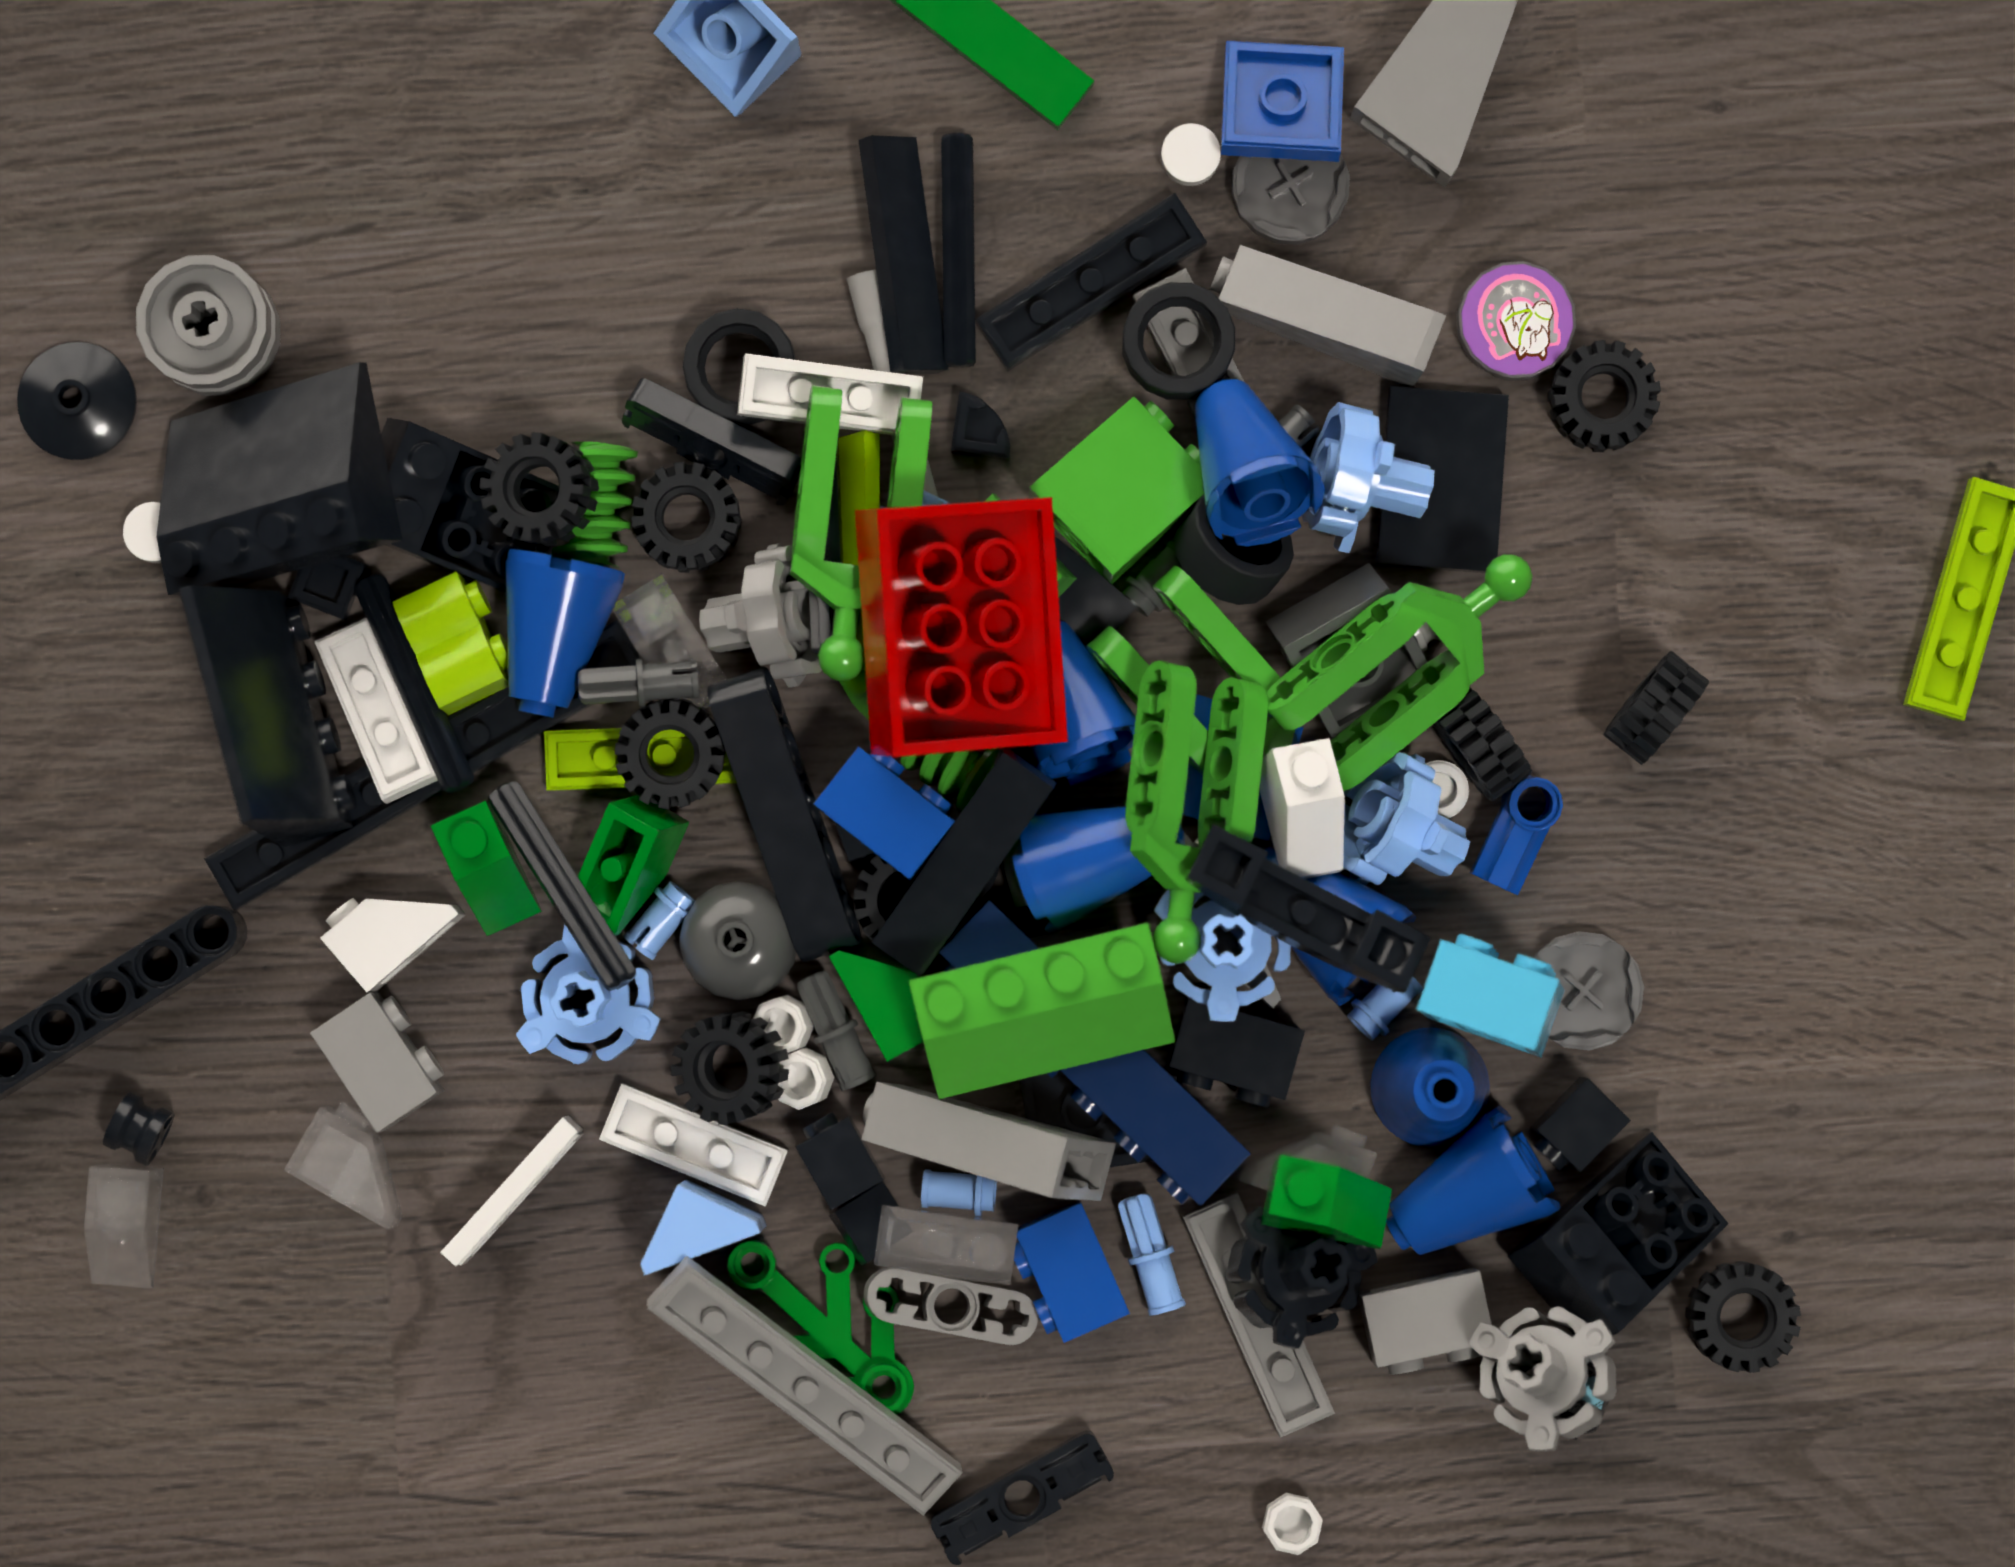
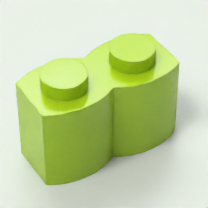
(454, 642)

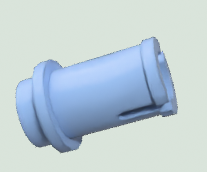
(660, 920)
(1380, 1008)
(958, 1191)

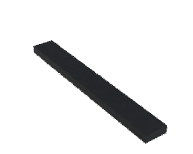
(485, 733)

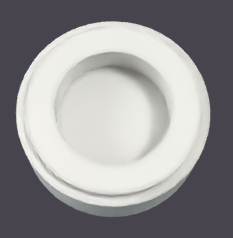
(1190, 154)
(141, 532)
(1453, 787)

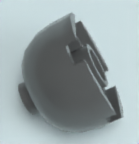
(767, 948)

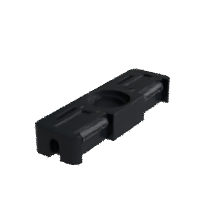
(712, 440)
(984, 1513)

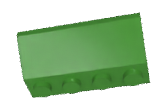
(1042, 1011)

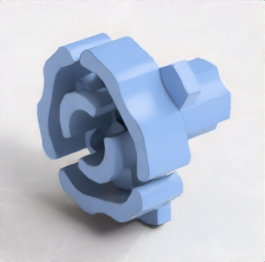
(1361, 474)
(1398, 824)
(1225, 970)
(603, 1015)

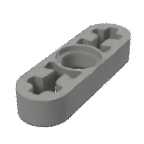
(991, 1329)

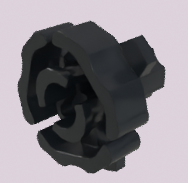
(1298, 1276)

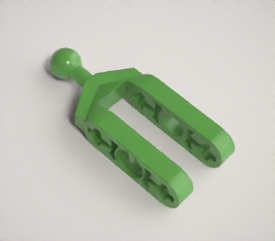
(838, 583)
(1214, 633)
(1372, 639)
(1160, 780)

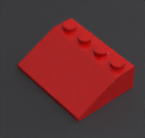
(961, 626)

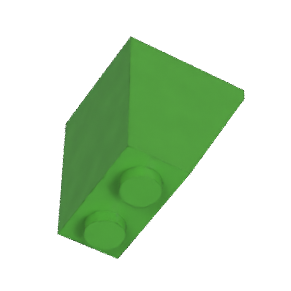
(1122, 488)

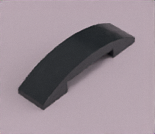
(1306, 914)

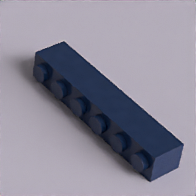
(1131, 1089)

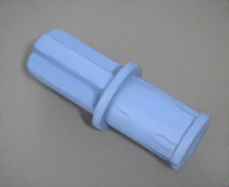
(1150, 1254)

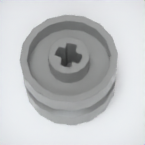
(183, 300)

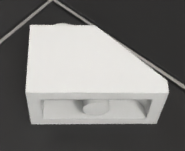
(1304, 807)
(385, 936)

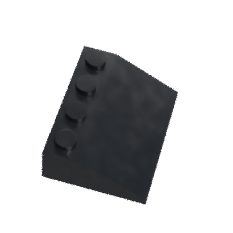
(275, 483)
(269, 712)

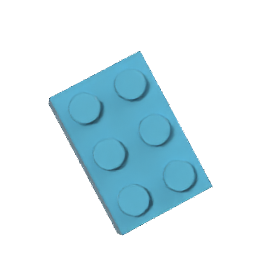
(1491, 996)

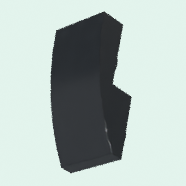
(1090, 600)

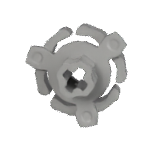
(766, 616)
(1557, 1381)

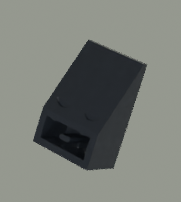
(441, 503)
(1620, 1238)

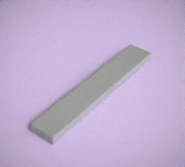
(804, 1385)

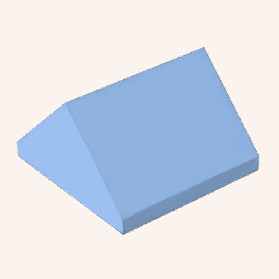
(730, 46)
(697, 1224)

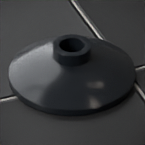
(101, 416)

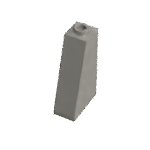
(1435, 83)
(1329, 314)
(988, 1142)

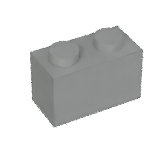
(379, 1060)
(1424, 1319)

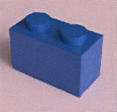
(886, 811)
(1070, 1273)

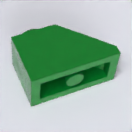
(630, 857)
(486, 868)
(883, 1001)
(1326, 1202)

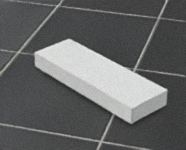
(781, 392)
(375, 711)
(693, 1146)
(513, 1191)

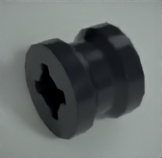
(138, 1128)

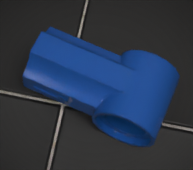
(1514, 840)

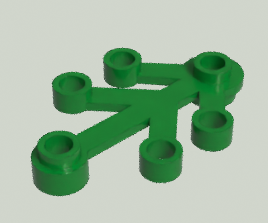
(831, 1334)

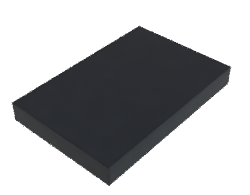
(1465, 446)

